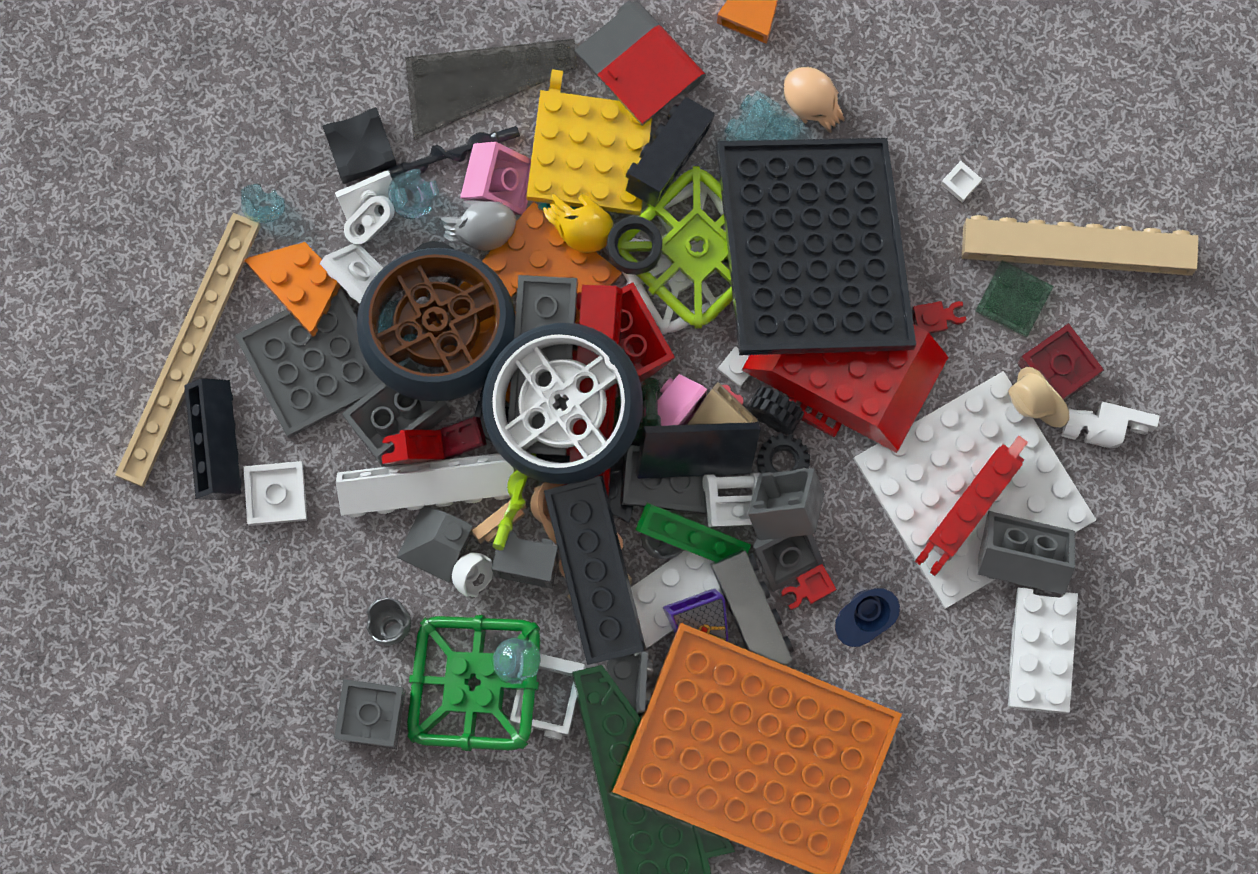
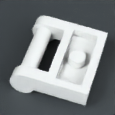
(728, 510)

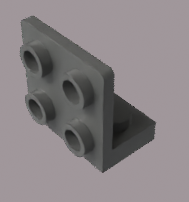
(631, 676)

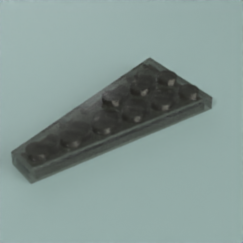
(468, 81)

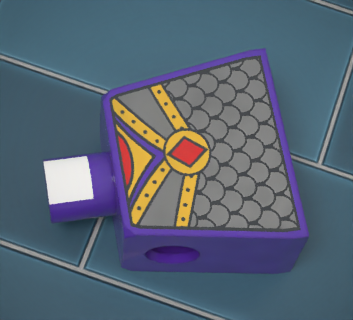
(702, 612)

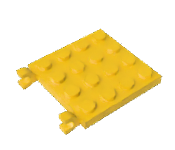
(584, 149)

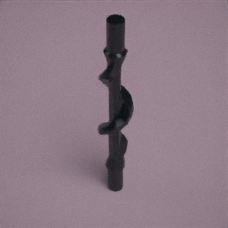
(458, 154)

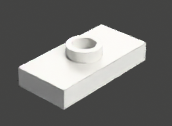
(356, 195)

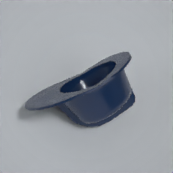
(867, 616)

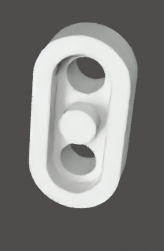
(370, 219)

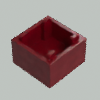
(1063, 362)

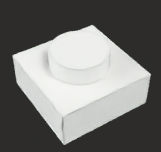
(961, 181)
(732, 367)

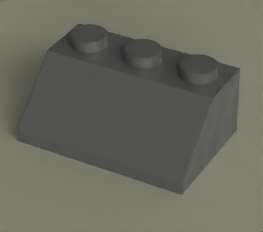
(387, 412)
(1027, 553)

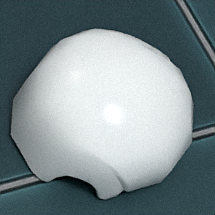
(468, 569)

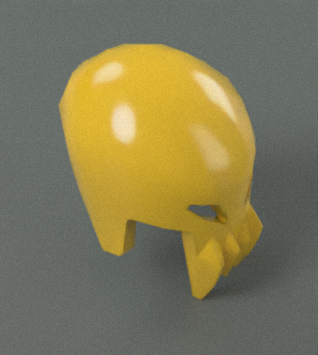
(587, 231)

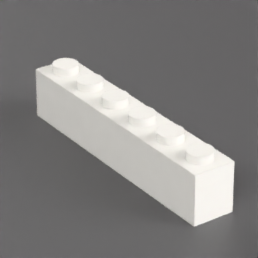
(423, 484)

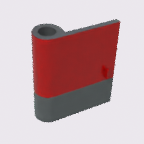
(639, 62)

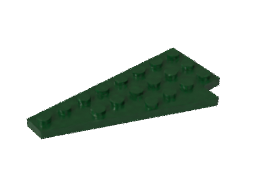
(639, 835)

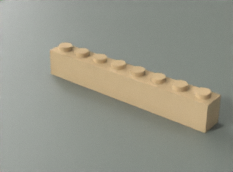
(1080, 246)

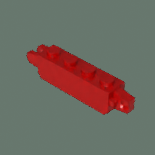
(974, 503)

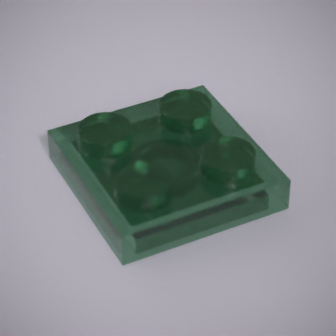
(1014, 298)

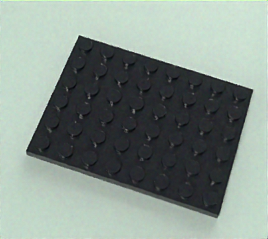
(814, 246)

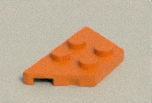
(297, 282)

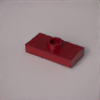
(462, 437)

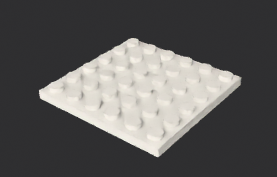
(943, 459)

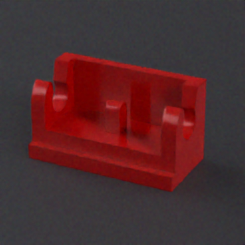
(414, 447)

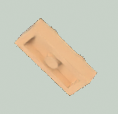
(488, 528)

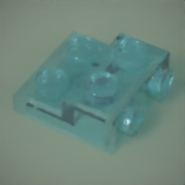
(763, 120)

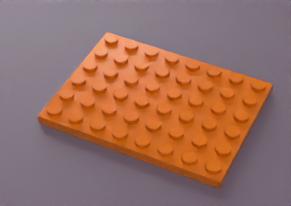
(757, 752)

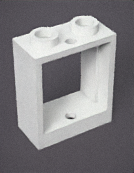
(551, 730)

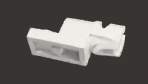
(1109, 424)

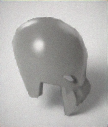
(487, 226)

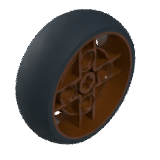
(387, 348)

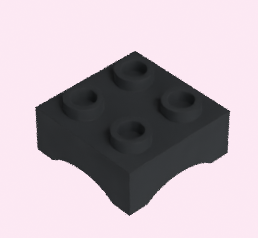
(359, 145)

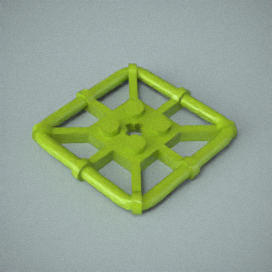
(677, 249)

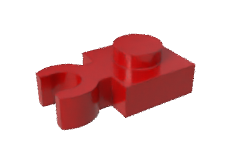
(934, 318)
(812, 586)

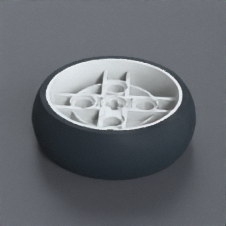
(606, 370)

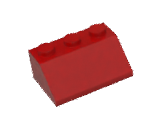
(641, 335)

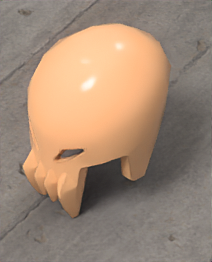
(811, 95)

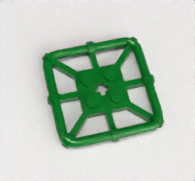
(458, 695)

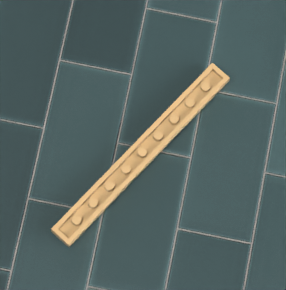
(188, 350)

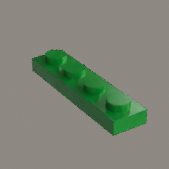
(688, 534)

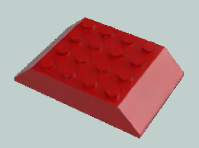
(862, 390)

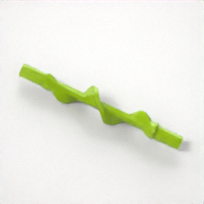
(514, 487)

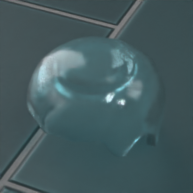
(251, 199)
(516, 660)

